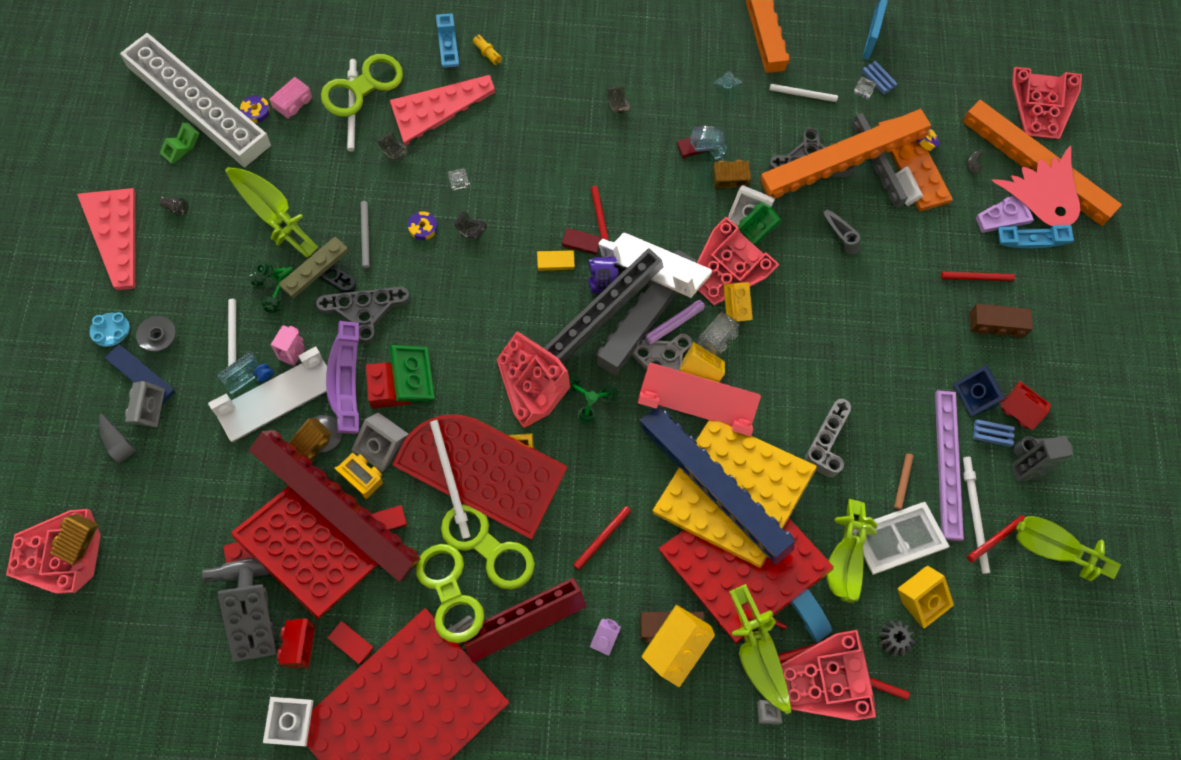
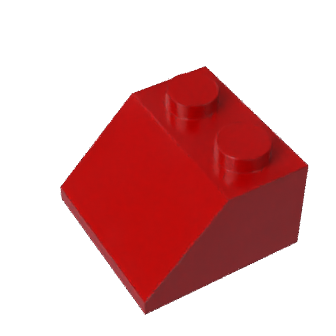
(381, 386)
(1025, 406)
(296, 644)

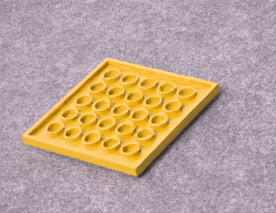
(765, 471)

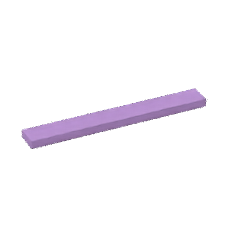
(949, 466)

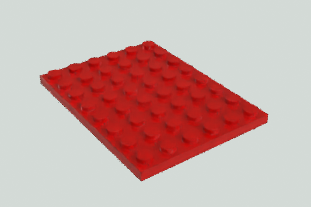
(406, 702)

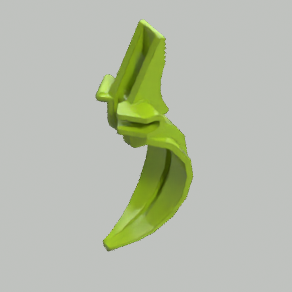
(270, 207)
(1056, 543)
(849, 553)
(759, 652)

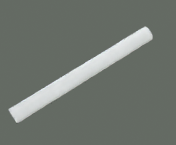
(805, 93)
(231, 331)

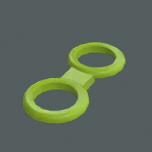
(361, 85)
(489, 548)
(450, 593)

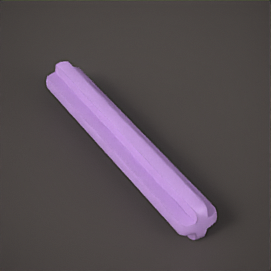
(674, 322)

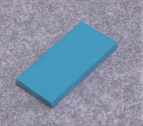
(875, 28)

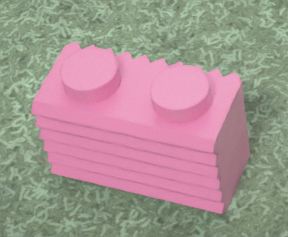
(291, 97)
(288, 345)

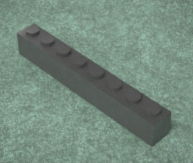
(605, 305)
(636, 325)

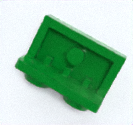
(759, 223)

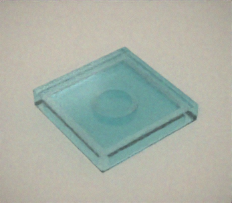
(239, 372)

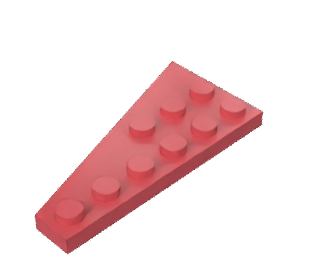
(436, 106)
(114, 229)

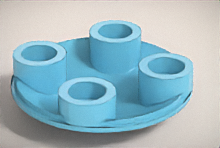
(109, 329)

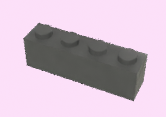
(1042, 458)

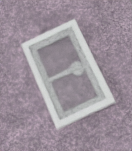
(902, 538)

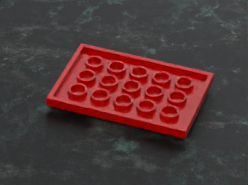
(304, 551)

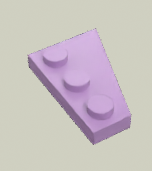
(1005, 214)

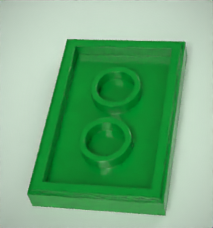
(412, 373)

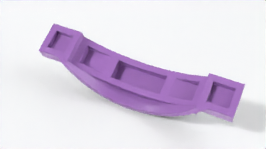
(342, 377)

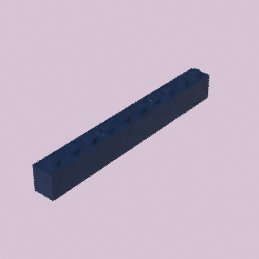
(718, 486)

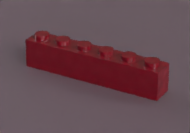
(525, 619)

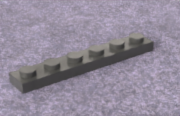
(882, 167)

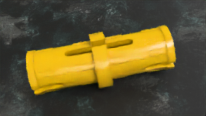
(487, 49)

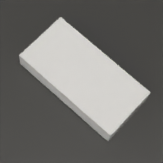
(909, 185)

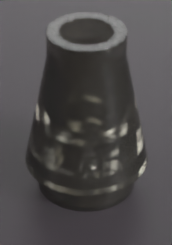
(175, 205)

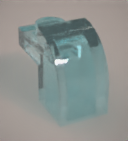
(709, 138)

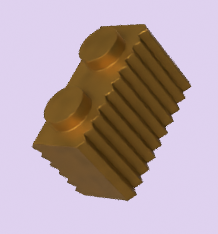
(731, 174)
(311, 438)
(73, 539)

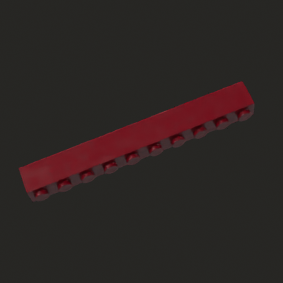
(335, 504)

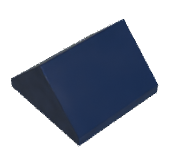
(979, 391)

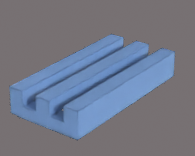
(881, 76)
(978, 424)

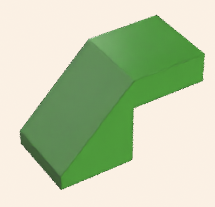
(177, 147)

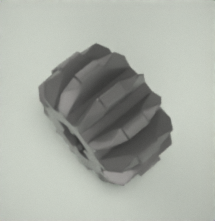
(888, 638)

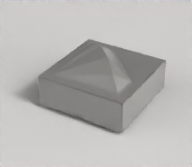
(768, 713)

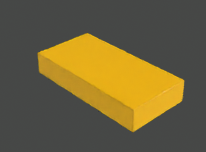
(555, 260)

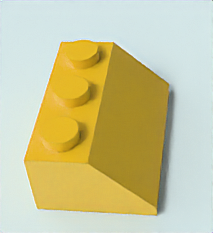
(678, 645)

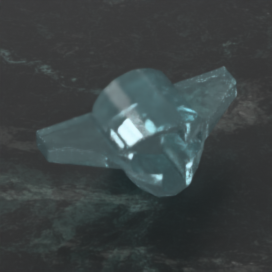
(728, 80)

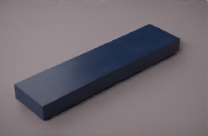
(135, 370)

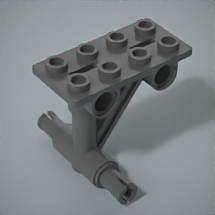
(245, 609)

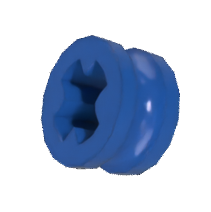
(263, 373)

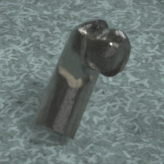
(971, 162)

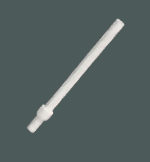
(352, 74)
(970, 477)
(460, 516)

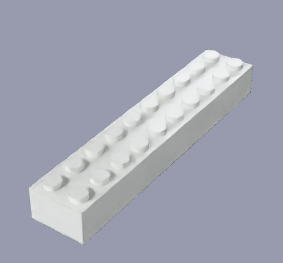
(196, 100)

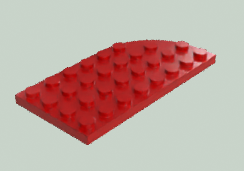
(488, 468)

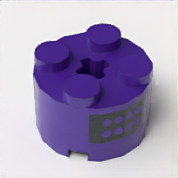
(602, 273)

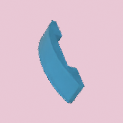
(447, 40)
(1035, 238)
(812, 615)

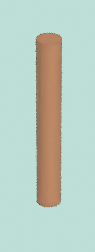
(903, 481)

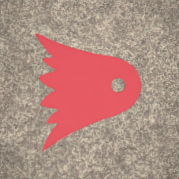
(1047, 190)

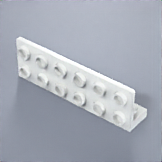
(677, 273)
(272, 398)

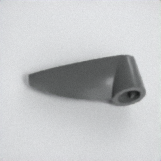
(845, 232)
(114, 441)

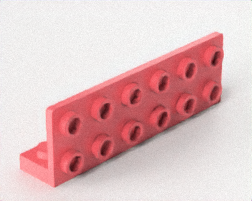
(699, 397)

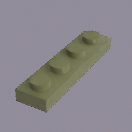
(313, 267)

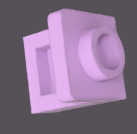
(605, 636)

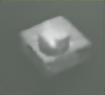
(865, 87)
(458, 179)

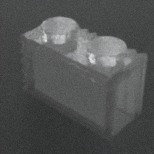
(718, 334)

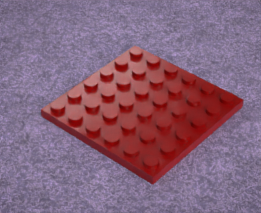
(715, 572)

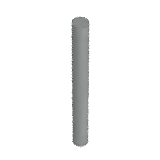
(365, 235)

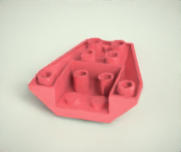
(1045, 101)
(732, 261)
(532, 379)
(34, 564)
(824, 692)

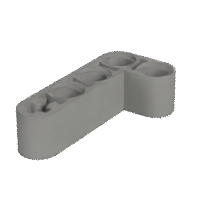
(829, 434)

